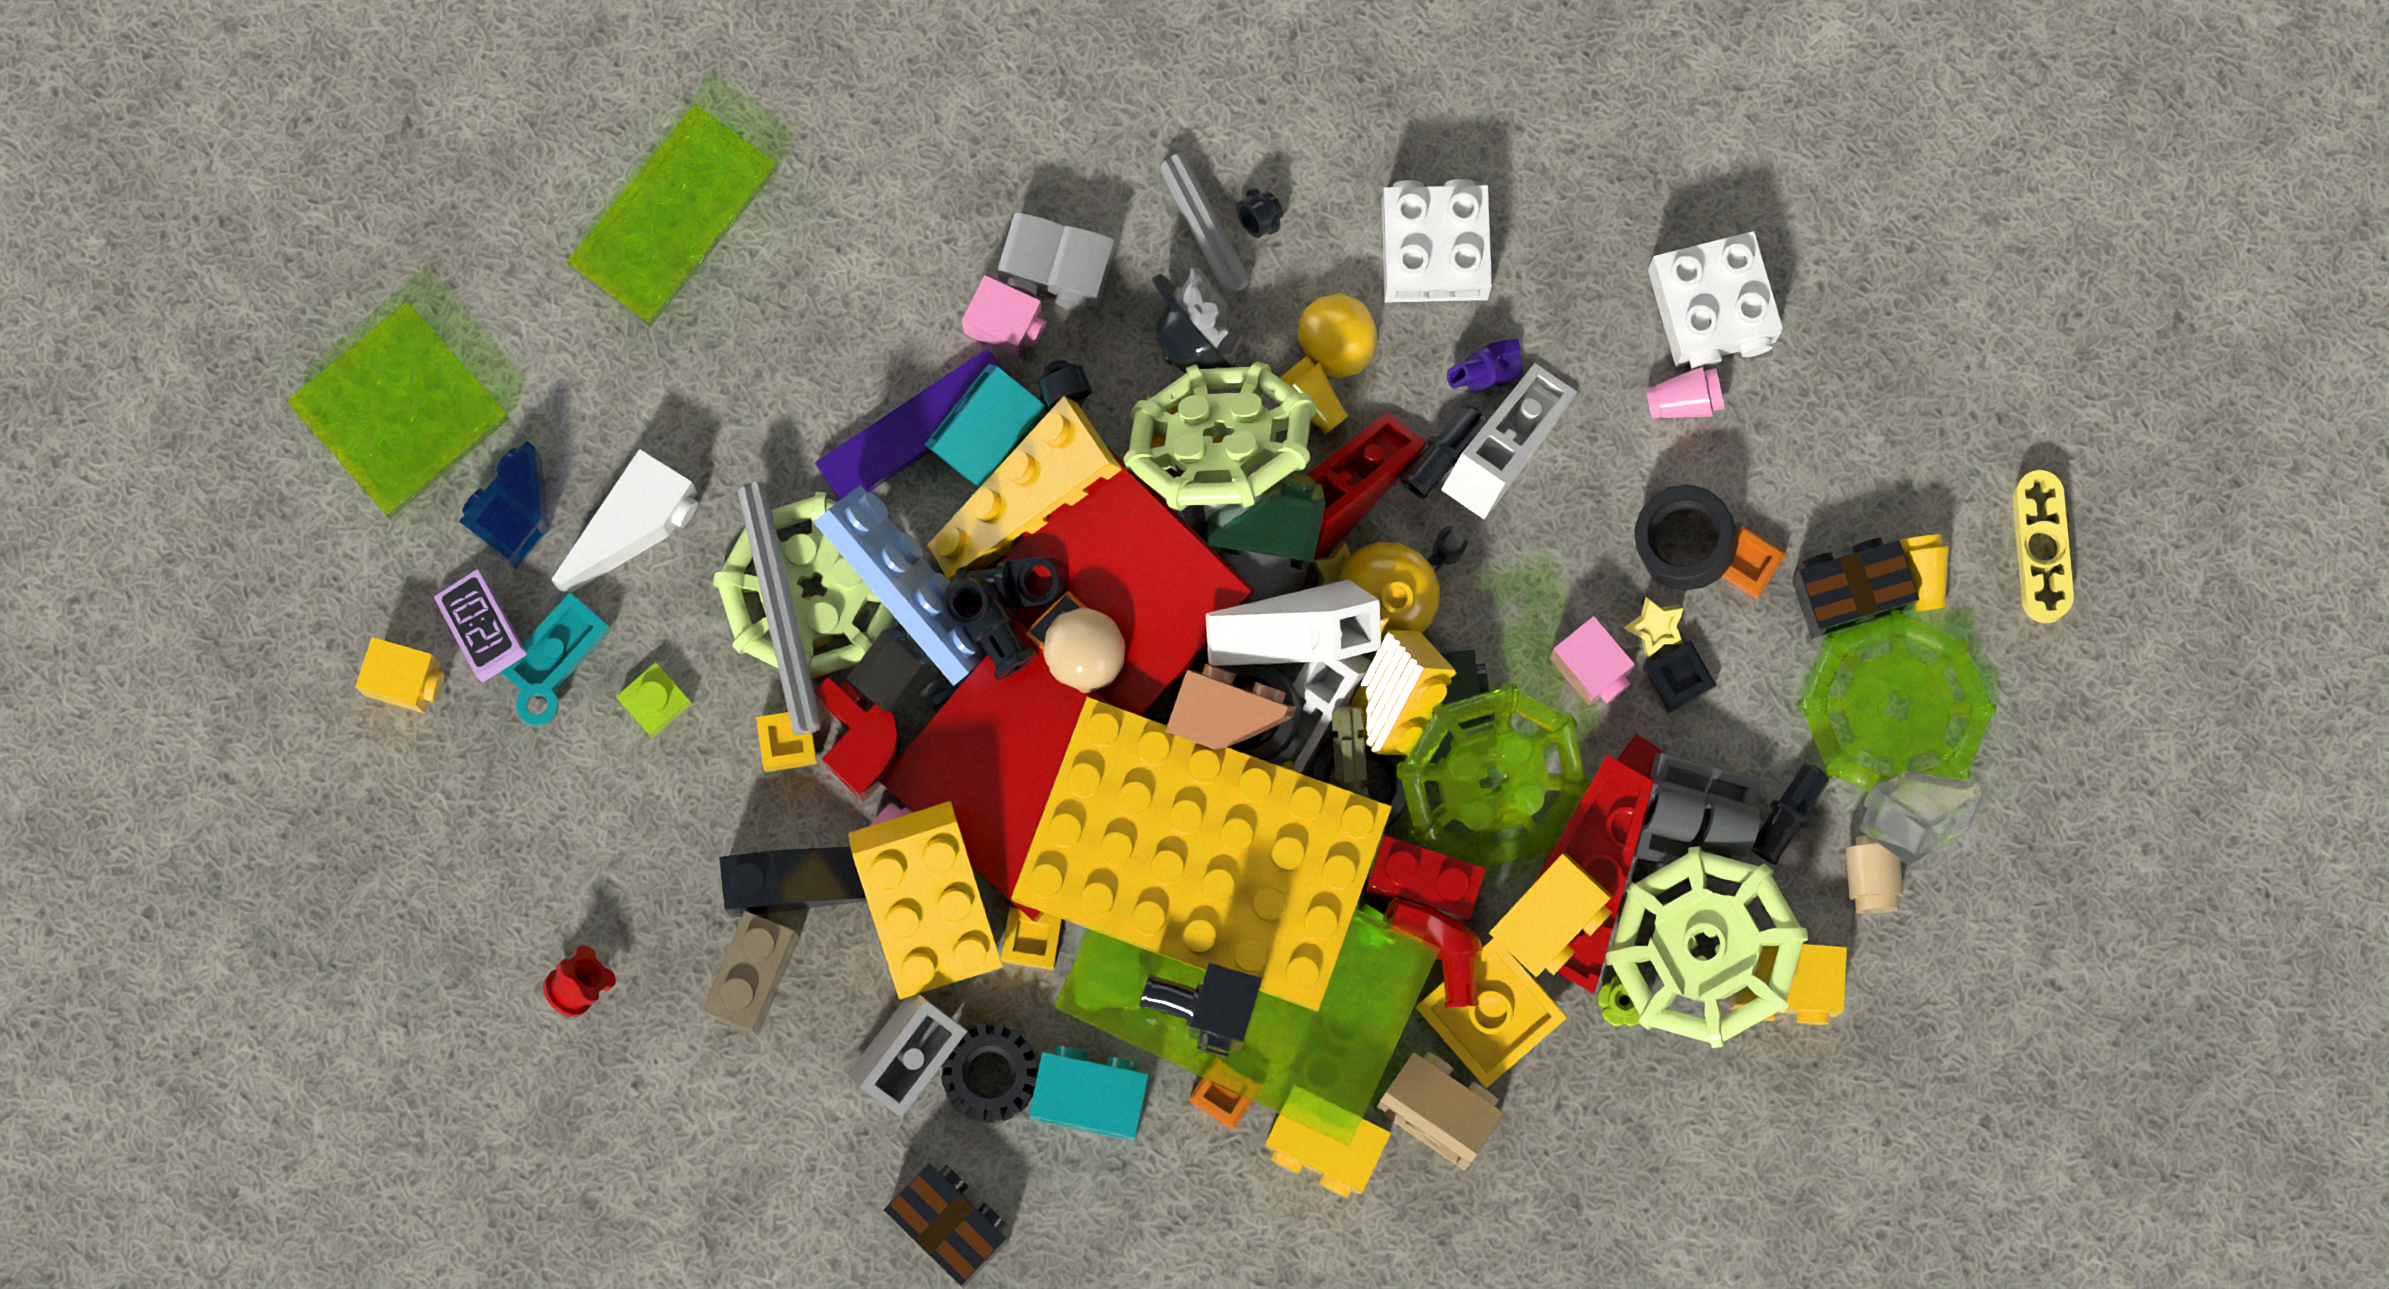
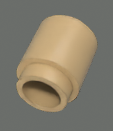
(1873, 877)

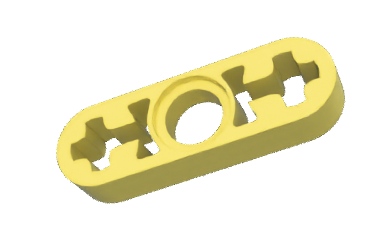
(2058, 583)

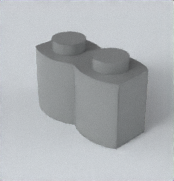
(1056, 261)

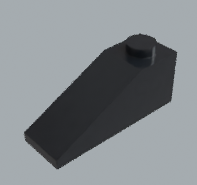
(789, 880)

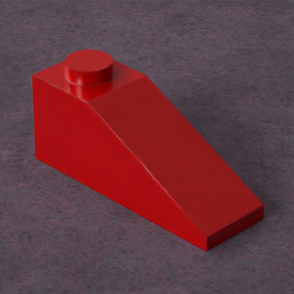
(1361, 474)

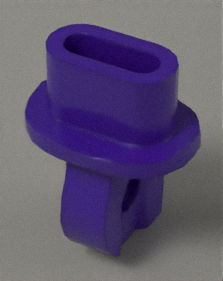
(1491, 365)

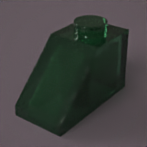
(1279, 523)

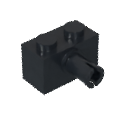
(1214, 1011)

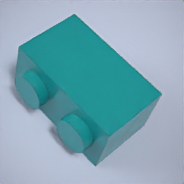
(985, 425)
(1089, 1094)

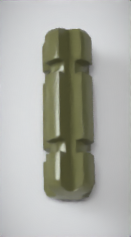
(1349, 749)

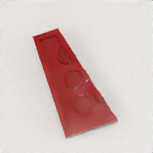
(1603, 843)

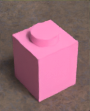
(1004, 318)
(1593, 663)

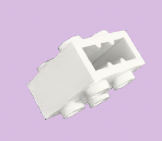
(1436, 242)
(1715, 301)

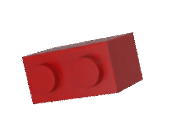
(1425, 878)

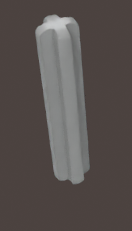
(1204, 224)

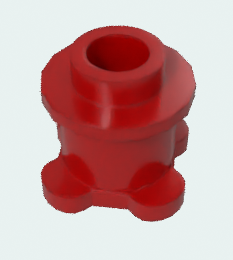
(577, 982)

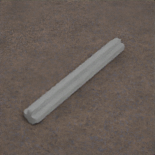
(779, 608)

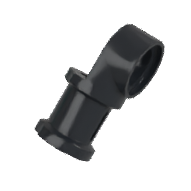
(1062, 380)
(1013, 584)
(990, 627)

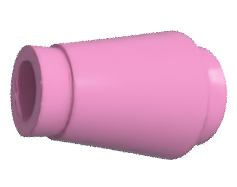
(1686, 395)

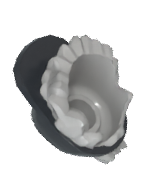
(1195, 325)

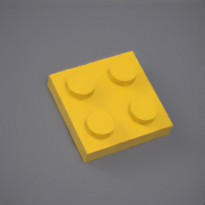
(1506, 1024)

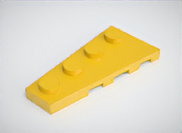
(1033, 481)

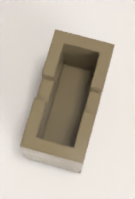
(751, 973)

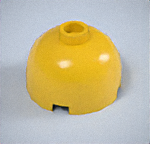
(1400, 581)

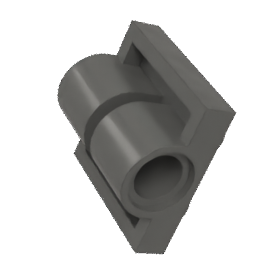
(1698, 808)

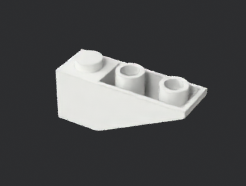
(1296, 627)

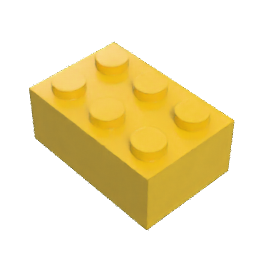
(924, 900)

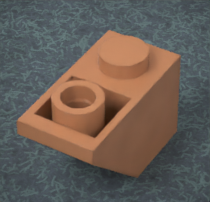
(1224, 714)

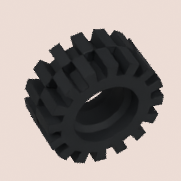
(990, 1106)

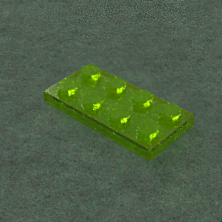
(672, 215)

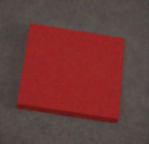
(1143, 571)
(995, 760)

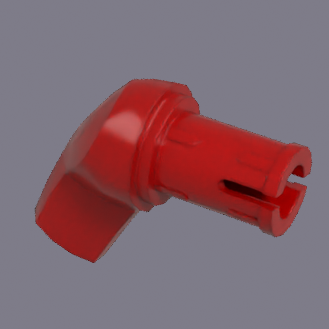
(1457, 944)

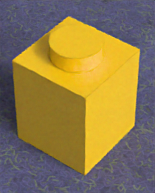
(400, 675)

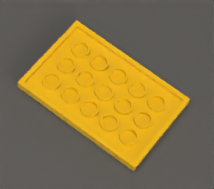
(1201, 853)

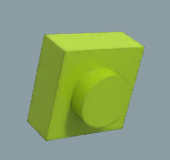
(653, 700)

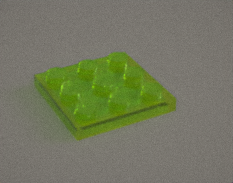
(398, 410)

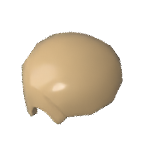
(1084, 649)

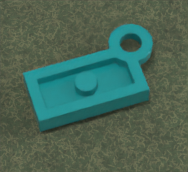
(553, 655)

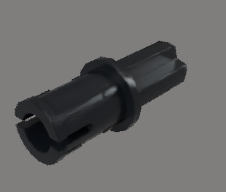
(1443, 452)
(1790, 813)

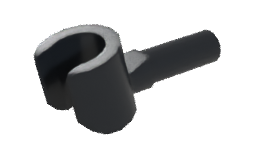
(1441, 554)

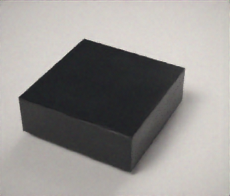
(1679, 676)

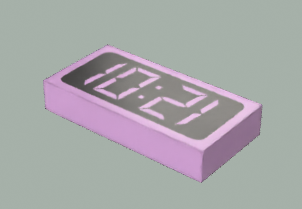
(480, 625)

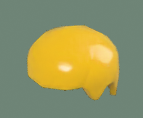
(1338, 334)

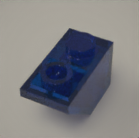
(513, 509)

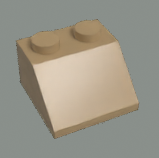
(1440, 1109)

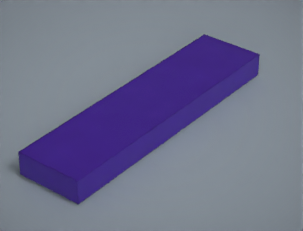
(899, 436)

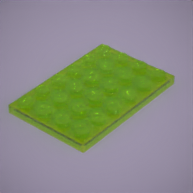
(1294, 1059)

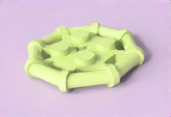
(1219, 470)
(816, 619)
(1736, 955)

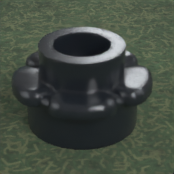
(1260, 213)

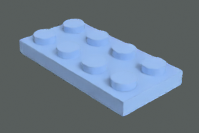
(901, 579)

